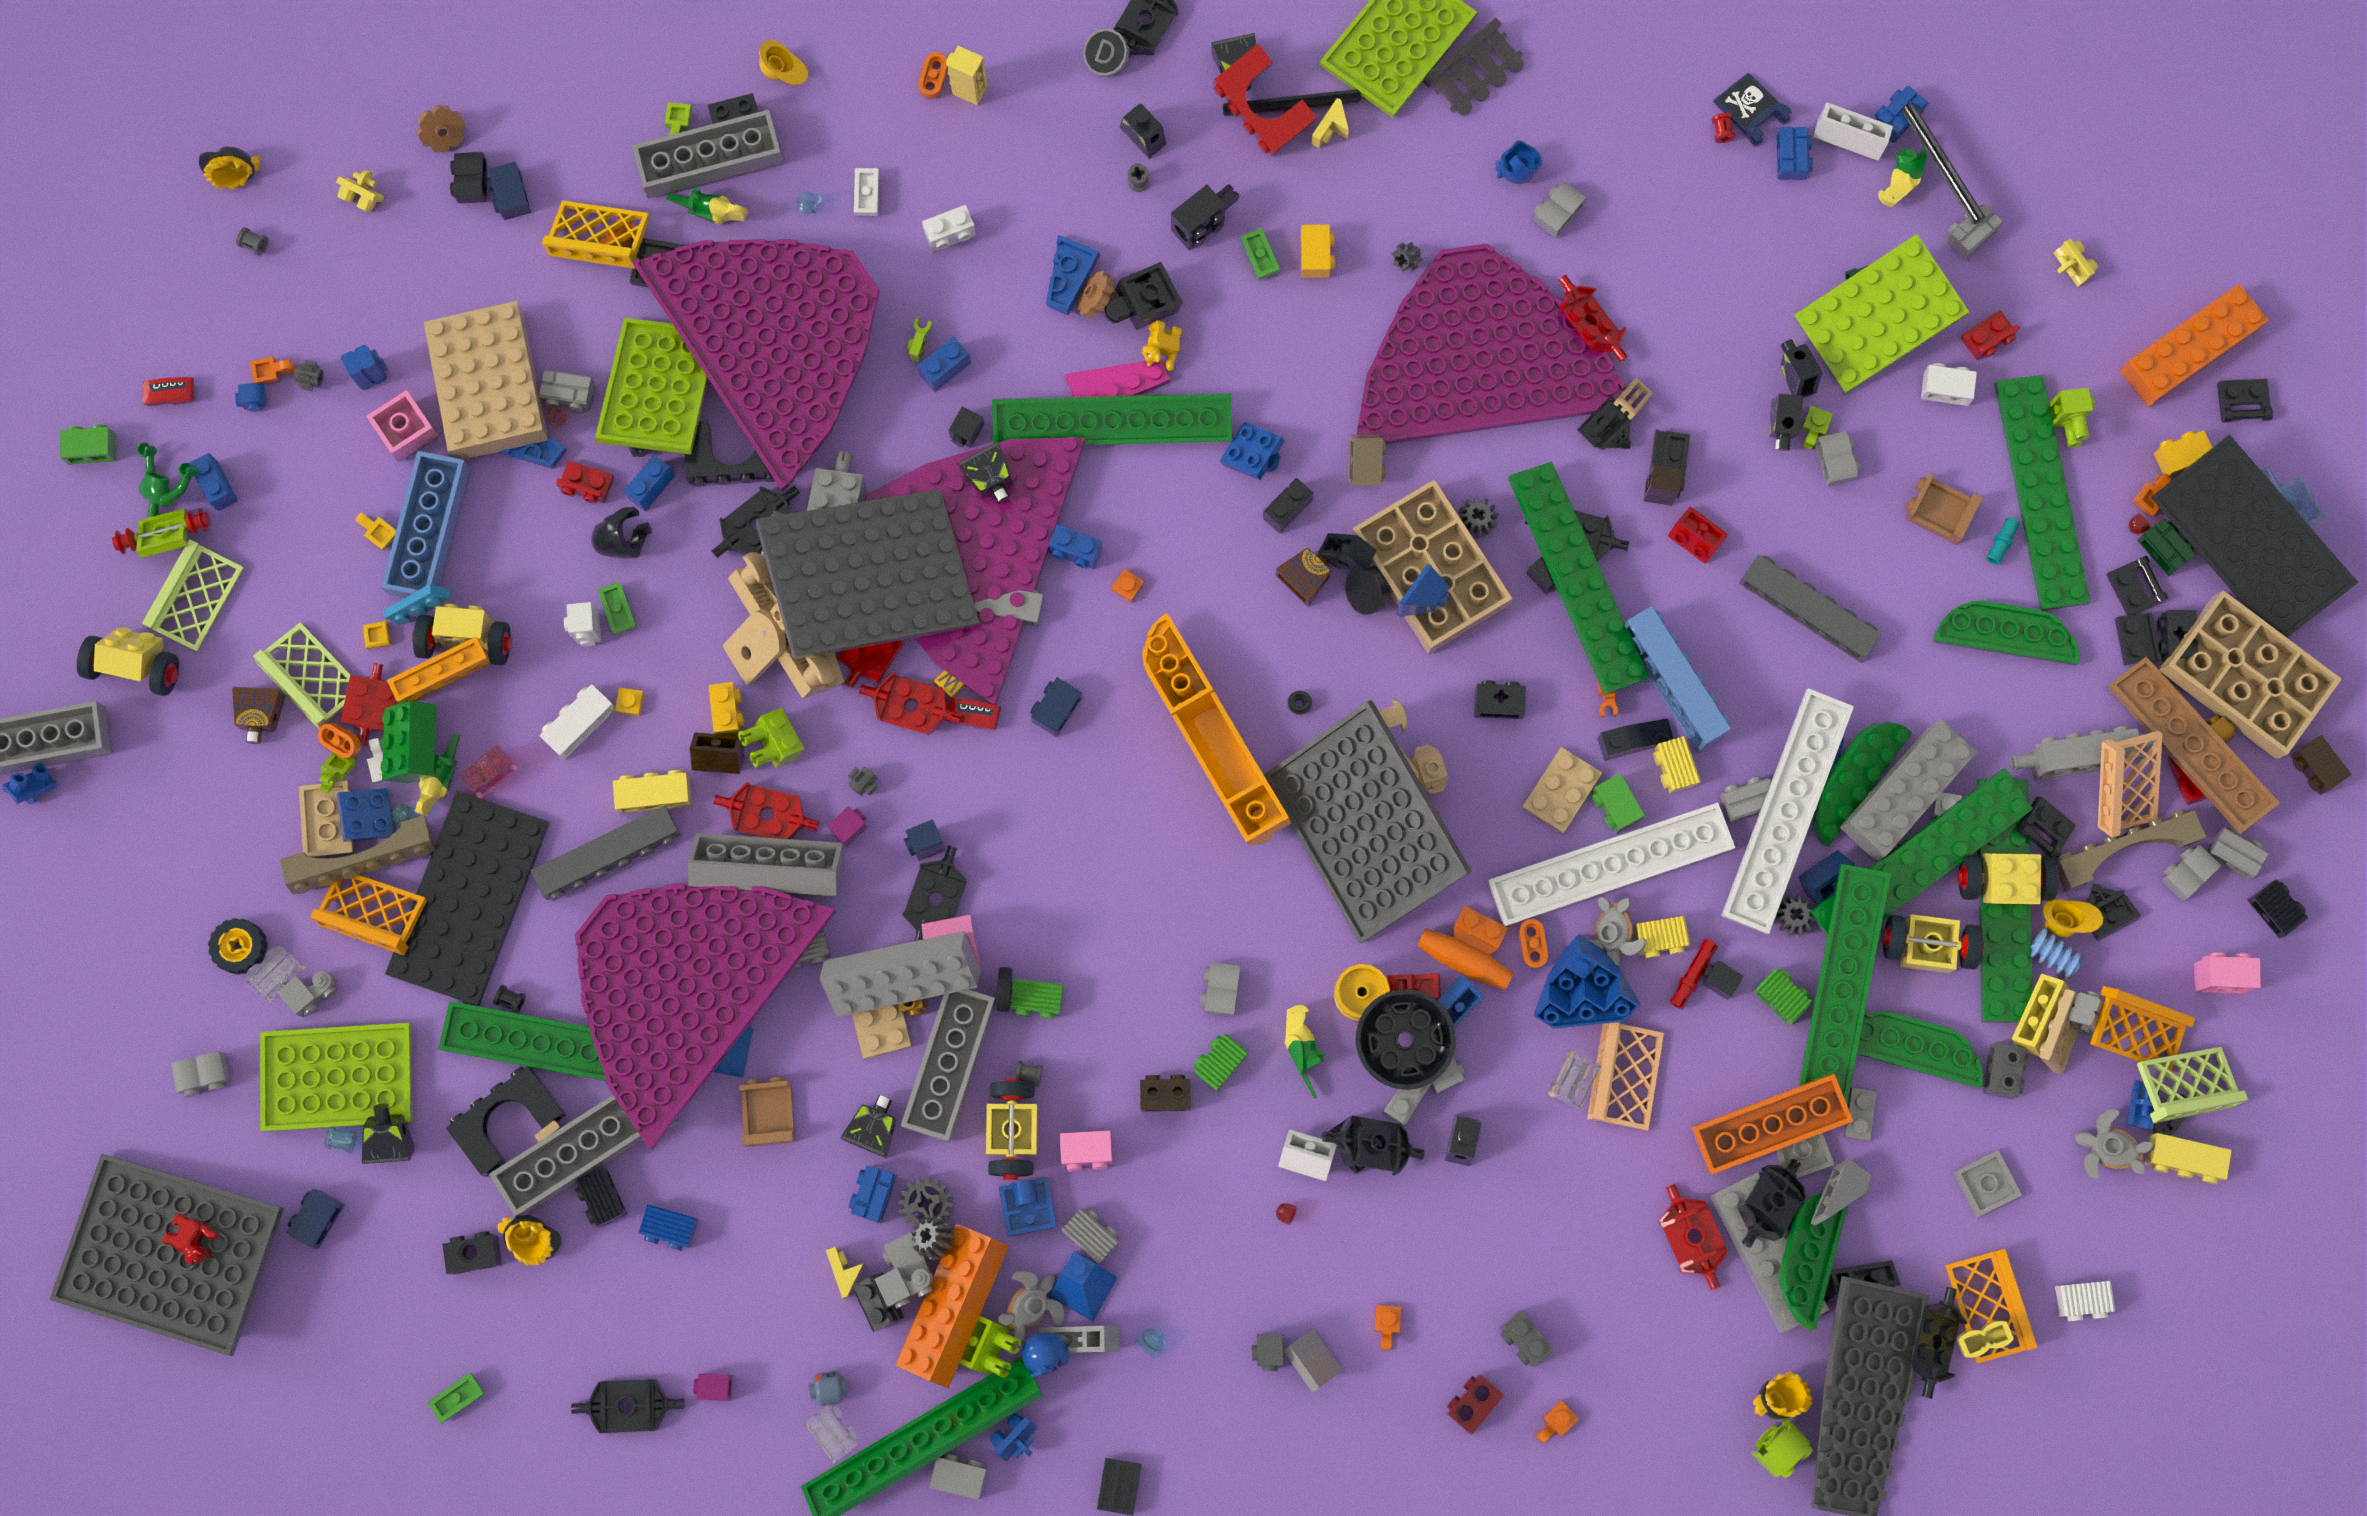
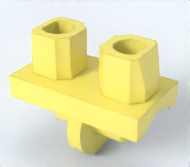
(350, 188)
(2074, 263)

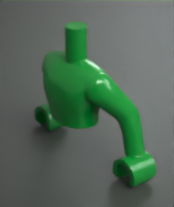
(155, 486)

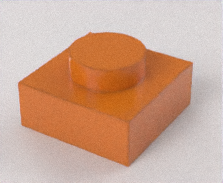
(1127, 585)

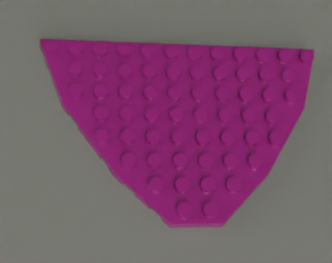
(773, 332)
(1480, 352)
(998, 547)
(677, 983)

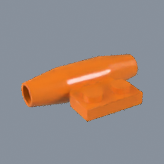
(1470, 948)

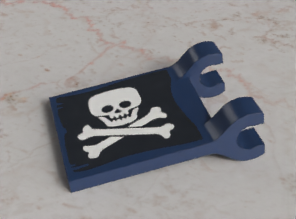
(1751, 106)

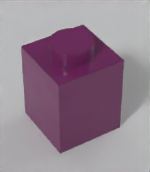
(848, 825)
(713, 1387)

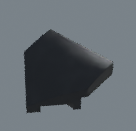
(1607, 426)
(2115, 909)

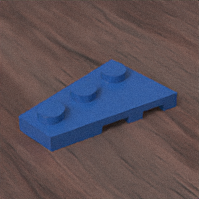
(1070, 273)
(542, 453)

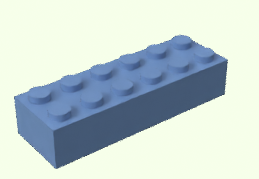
(426, 524)
(1676, 680)

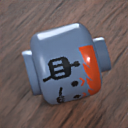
(828, 1388)

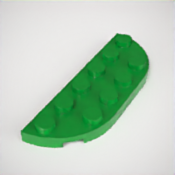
(2008, 631)
(1856, 775)
(1920, 1047)
(1809, 1261)

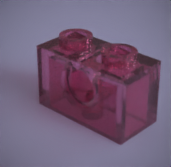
(488, 771)

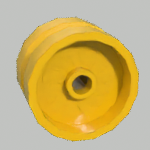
(1350, 981)

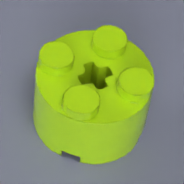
(1782, 1448)

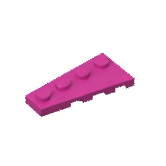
(1118, 380)

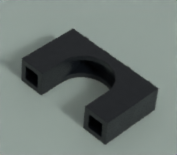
(704, 468)
(470, 1128)

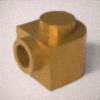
(2222, 727)
(913, 1008)

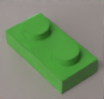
(1260, 254)
(617, 608)
(456, 1398)

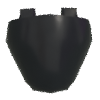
(609, 539)

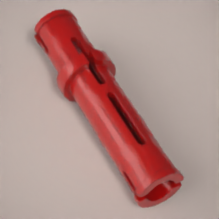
(1690, 979)

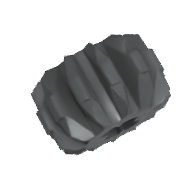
(1477, 508)
(1796, 925)
(933, 1238)

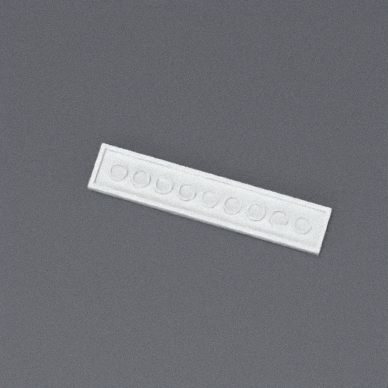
(1787, 811)
(1611, 864)

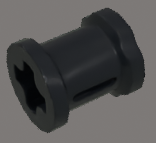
(509, 999)

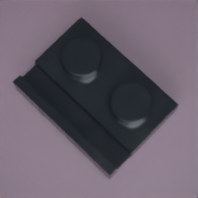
(1670, 450)
(2137, 638)
(1119, 1486)

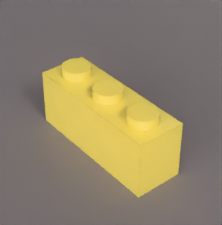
(967, 75)
(652, 792)
(2038, 1013)
(2188, 1158)

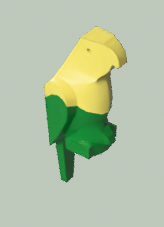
(1904, 176)
(710, 207)
(437, 787)
(1301, 1043)

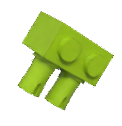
(2070, 411)
(777, 737)
(986, 1345)

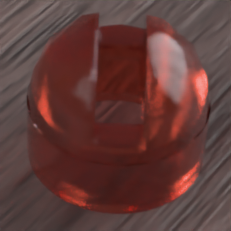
(552, 415)
(2138, 524)
(1286, 1213)

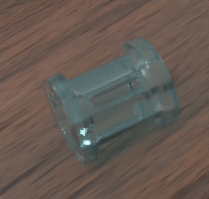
(340, 1140)

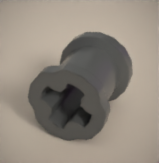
(1141, 171)
(252, 241)
(1029, 1073)

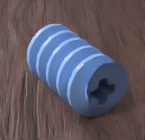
(2055, 954)

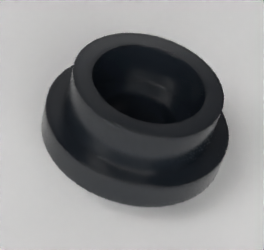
(1305, 697)

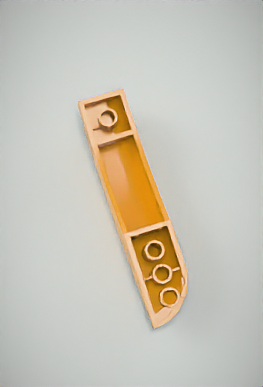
(1211, 734)

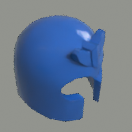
(1518, 163)
(1043, 1352)

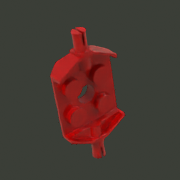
(1581, 306)
(896, 691)
(751, 800)
(1691, 1257)

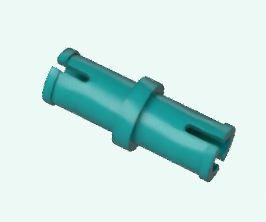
(2003, 541)

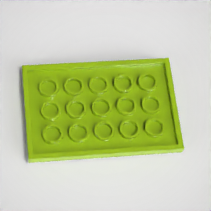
(1395, 47)
(1881, 313)
(652, 390)
(334, 1075)

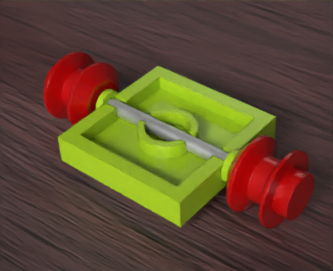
(161, 532)

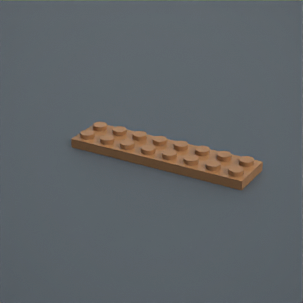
(2194, 745)

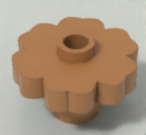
(440, 128)
(1096, 294)

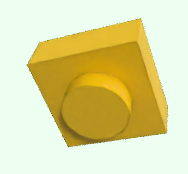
(629, 701)

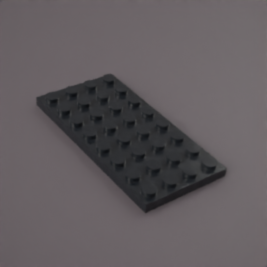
(2253, 538)
(470, 897)

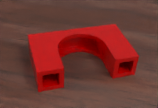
(1271, 133)

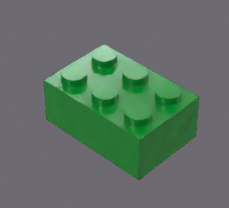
(408, 742)

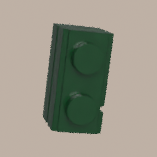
(2167, 546)

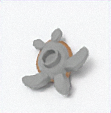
(1615, 930)
(2111, 1147)
(1031, 1303)

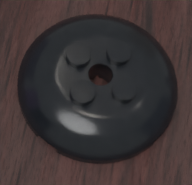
(1431, 1036)

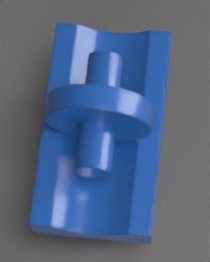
(29, 786)
(2140, 1107)
(1017, 1440)

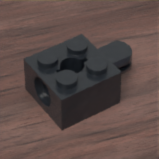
(1202, 215)
(1144, 297)

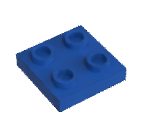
(1253, 451)
(365, 814)
(1027, 1206)

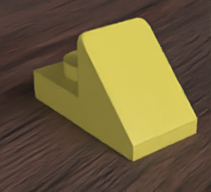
(1332, 122)
(844, 1278)

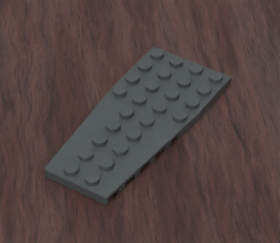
(1865, 1394)

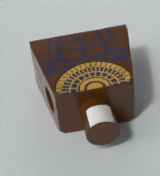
(1304, 575)
(257, 710)

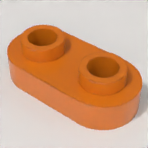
(932, 76)
(339, 740)
(1534, 944)

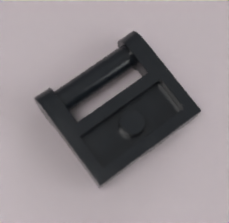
(2244, 393)
(2129, 589)
(2050, 822)

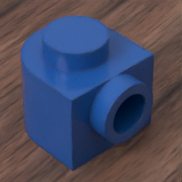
(251, 396)

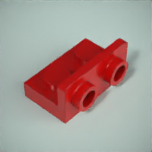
(1989, 334)
(585, 482)
(1697, 535)

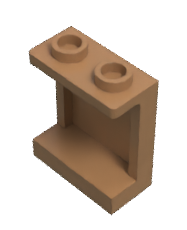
(1941, 509)
(767, 1112)

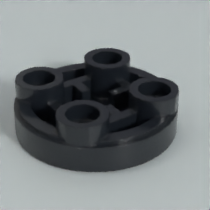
(1366, 590)

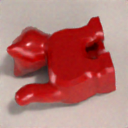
(187, 1237)

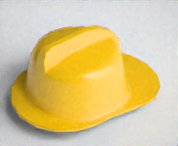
(781, 64)
(2071, 917)

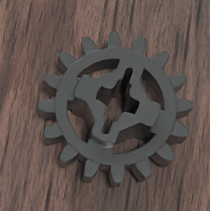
(937, 1199)

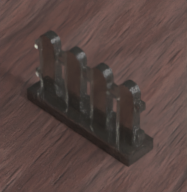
(1467, 76)

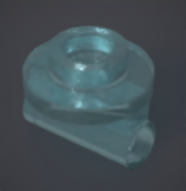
(808, 202)
(402, 813)
(1151, 1341)

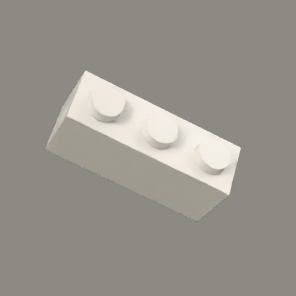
(1852, 131)
(577, 721)

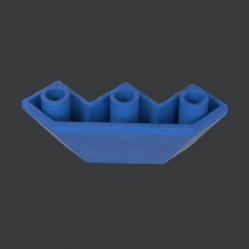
(1585, 989)

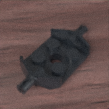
(1145, 36)
(736, 526)
(1599, 534)
(935, 878)
(1357, 1147)
(1761, 1214)
(1933, 1361)
(648, 1406)

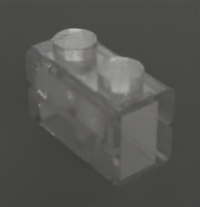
(274, 972)
(1574, 1080)
(832, 1433)

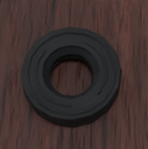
(1004, 989)

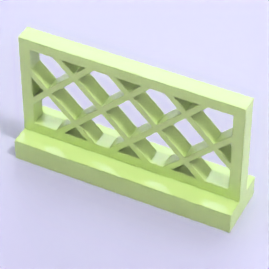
(174, 584)
(289, 684)
(2191, 1105)

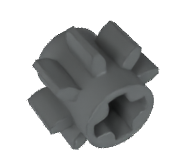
(1407, 256)
(308, 375)
(862, 781)

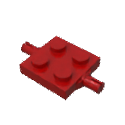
(869, 661)
(366, 702)

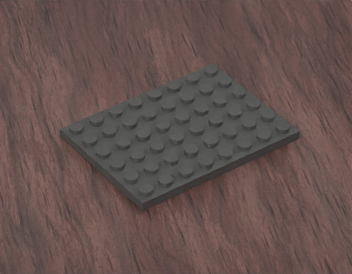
(866, 573)
(1367, 822)
(130, 1276)

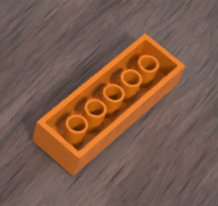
(2194, 345)
(1771, 1123)
(953, 1306)

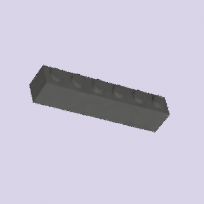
(1810, 608)
(605, 853)

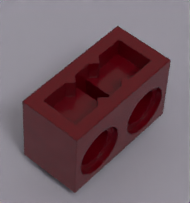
(1479, 1409)

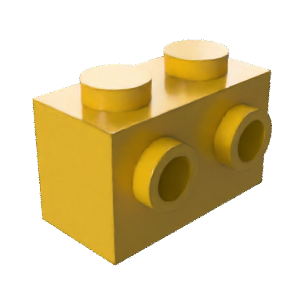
(1316, 251)
(2178, 455)
(725, 708)

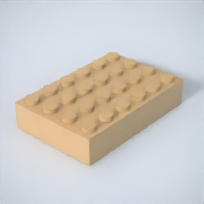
(485, 381)
(1429, 531)
(2251, 675)

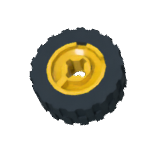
(223, 942)

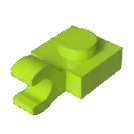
(678, 117)
(917, 345)
(1816, 425)
(335, 768)

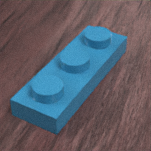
(417, 604)

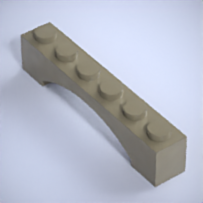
(2179, 831)
(409, 841)

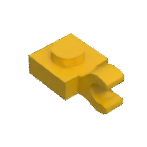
(377, 532)

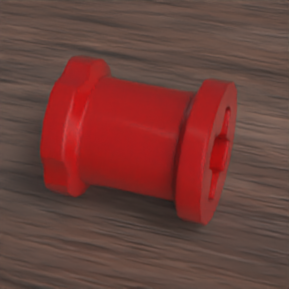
(1723, 128)

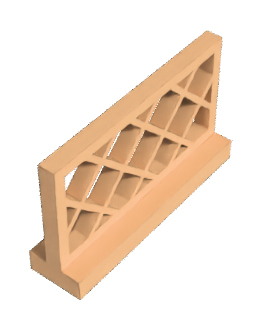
(2113, 786)
(1603, 1082)

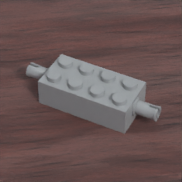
(836, 486)
(2073, 754)

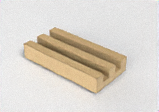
(1626, 405)

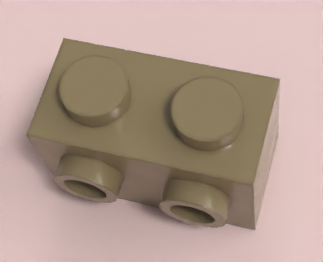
(1366, 459)

